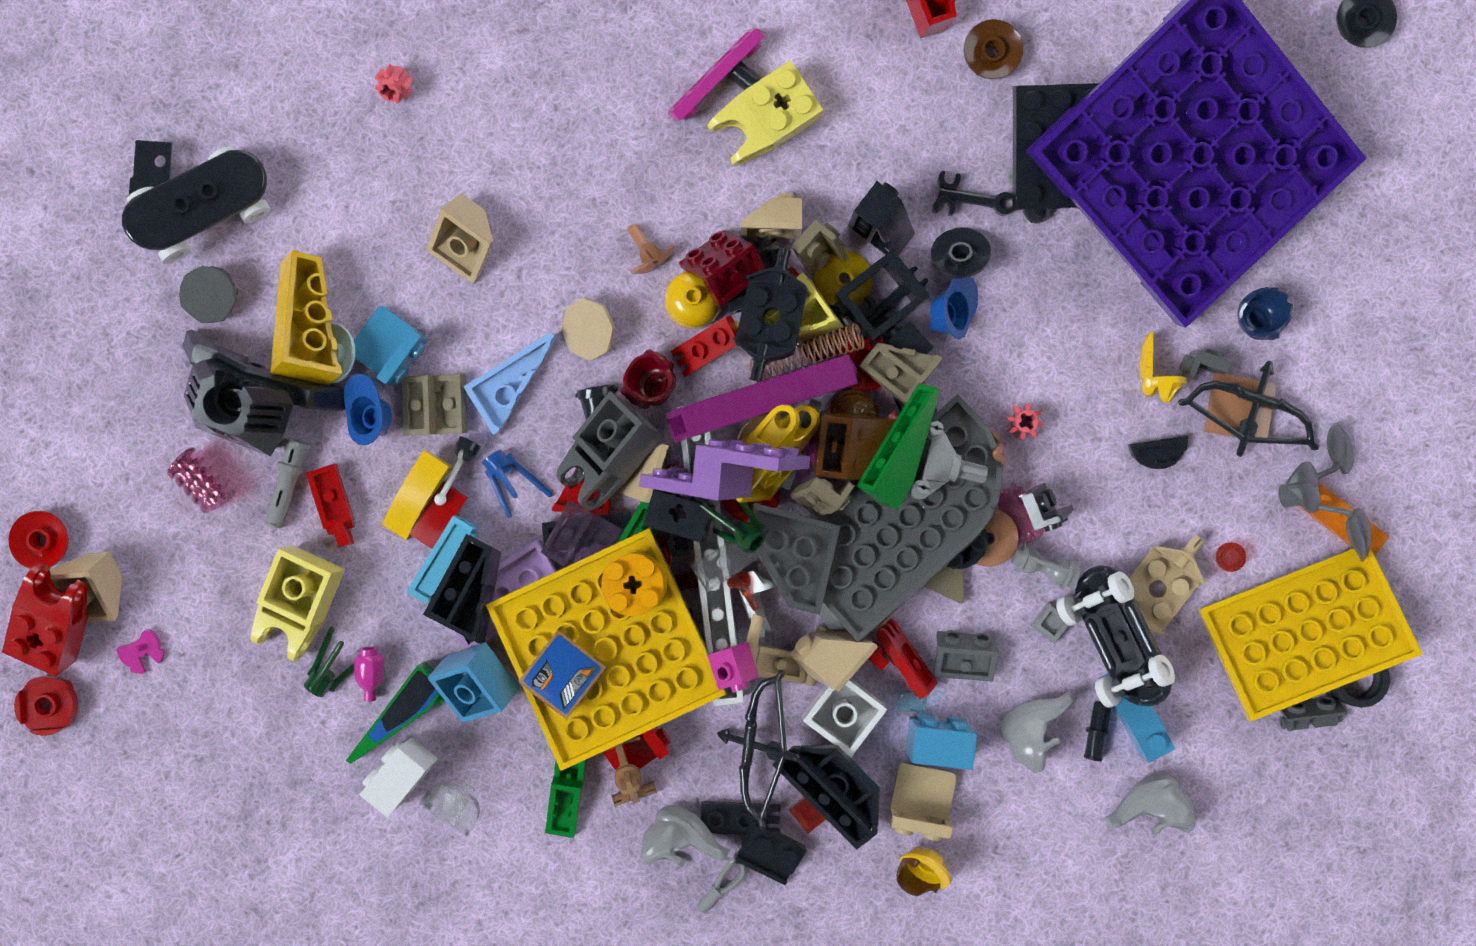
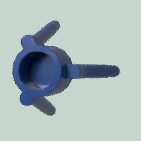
(498, 468)

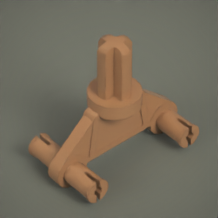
(629, 779)

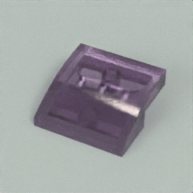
(579, 535)

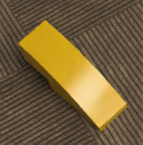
(416, 493)

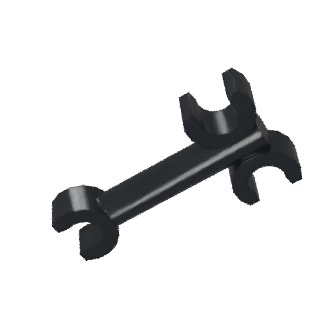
(948, 194)
(875, 314)

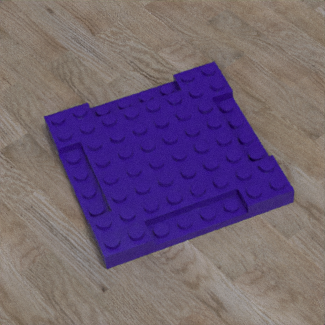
(1197, 153)

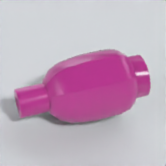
(369, 671)

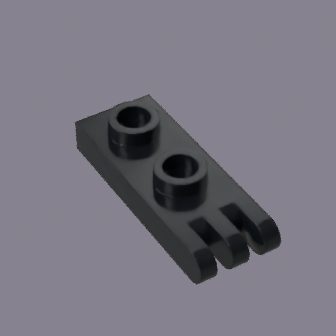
(734, 817)

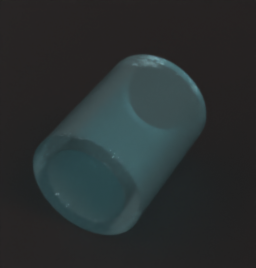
(909, 702)

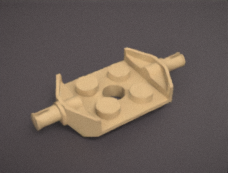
(1178, 575)

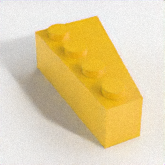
(302, 326)

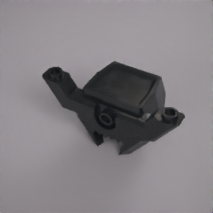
(243, 398)

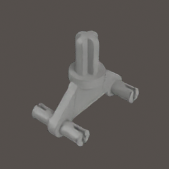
(944, 465)

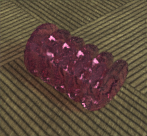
(198, 482)

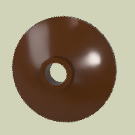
(995, 35)

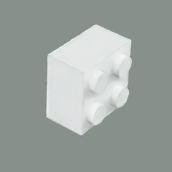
(844, 715)
(396, 779)

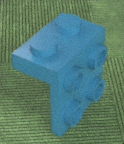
(388, 346)

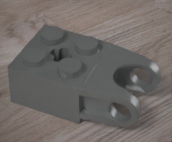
(607, 450)

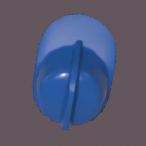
(955, 308)
(365, 410)

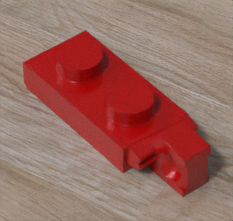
(332, 503)

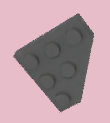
(797, 555)

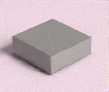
(1049, 623)

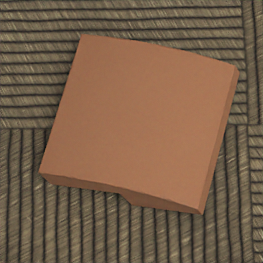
(1233, 409)

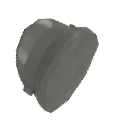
(208, 294)

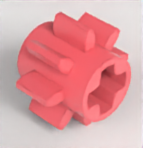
(393, 83)
(1032, 424)

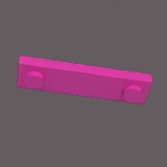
(745, 46)

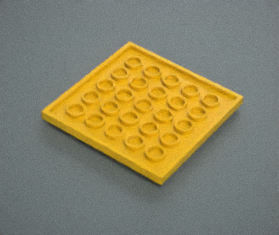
(651, 660)

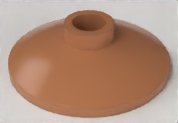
(1004, 542)

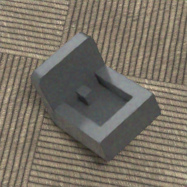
(1210, 360)

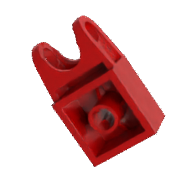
(46, 623)

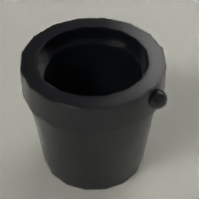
(592, 396)

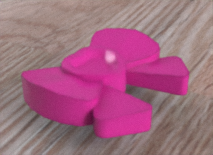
(147, 644)

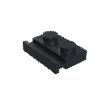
(770, 853)

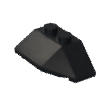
(836, 790)

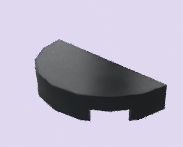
(1159, 453)

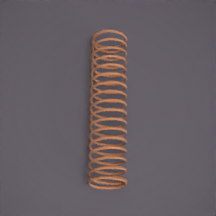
(820, 355)

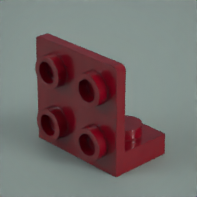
(723, 265)

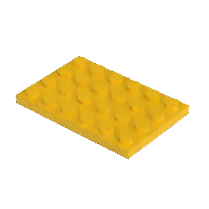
(1309, 633)

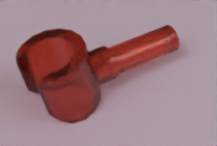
(742, 582)

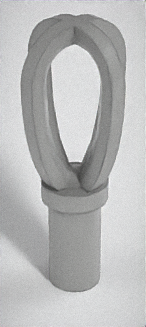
(717, 892)

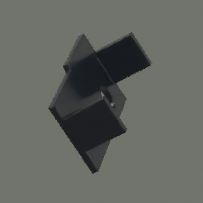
(145, 170)

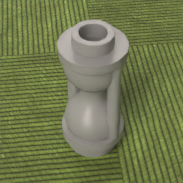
(1058, 571)

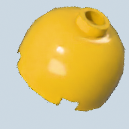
(690, 302)

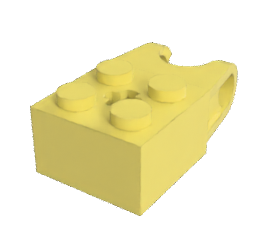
(759, 119)
(295, 598)

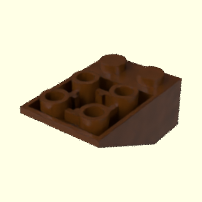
(847, 444)

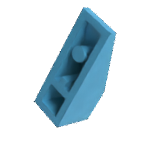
(1144, 729)

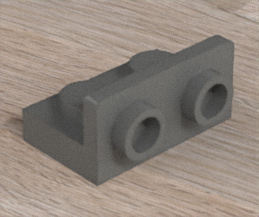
(965, 656)

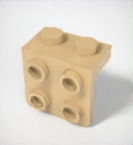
(922, 801)

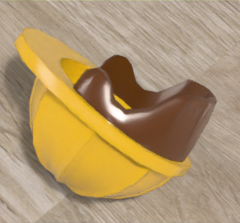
(922, 871)

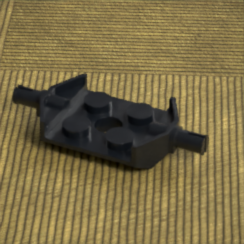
(767, 291)

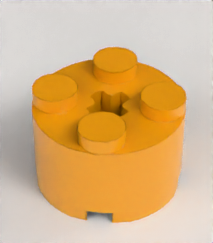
(624, 599)

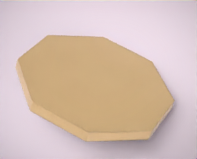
(587, 329)

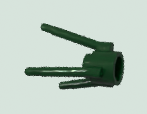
(747, 535)
(321, 677)

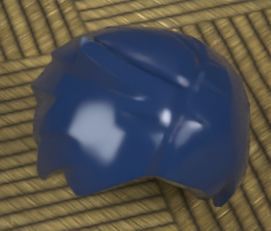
(1264, 313)

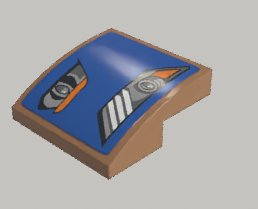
(562, 674)

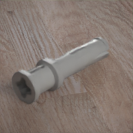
(289, 469)

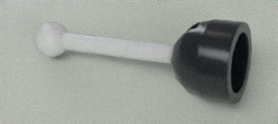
(465, 451)

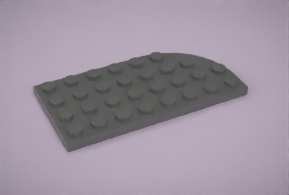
(893, 553)

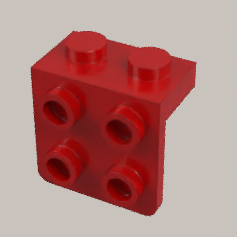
(641, 752)

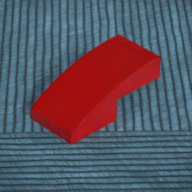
(436, 517)

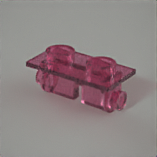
(1011, 503)

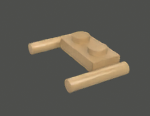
(772, 659)

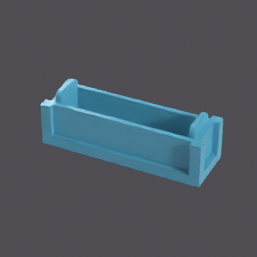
(440, 557)

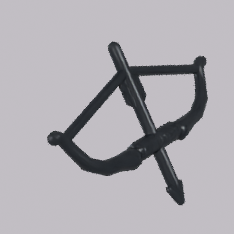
(1248, 427)
(774, 750)

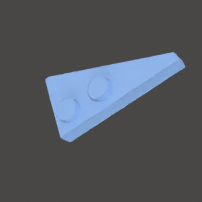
(501, 387)

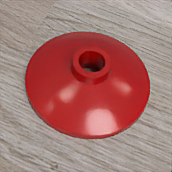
(25, 539)

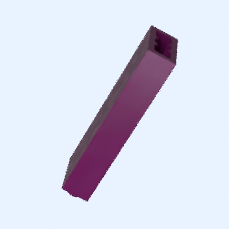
(761, 398)

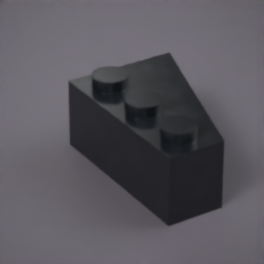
(882, 219)
(466, 590)

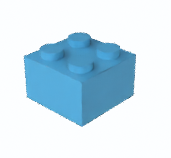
(474, 682)
(941, 742)

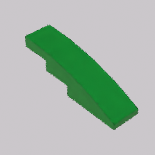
(565, 800)

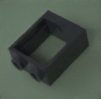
(903, 278)

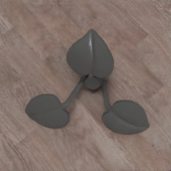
(1304, 491)

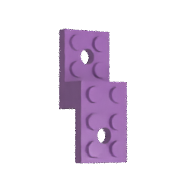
(724, 469)

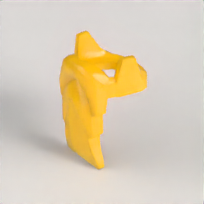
(1165, 385)

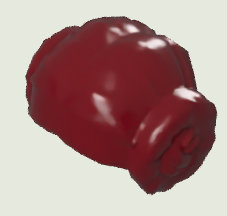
(649, 380)

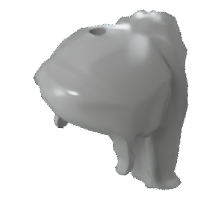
(1026, 728)
(1157, 797)
(676, 830)

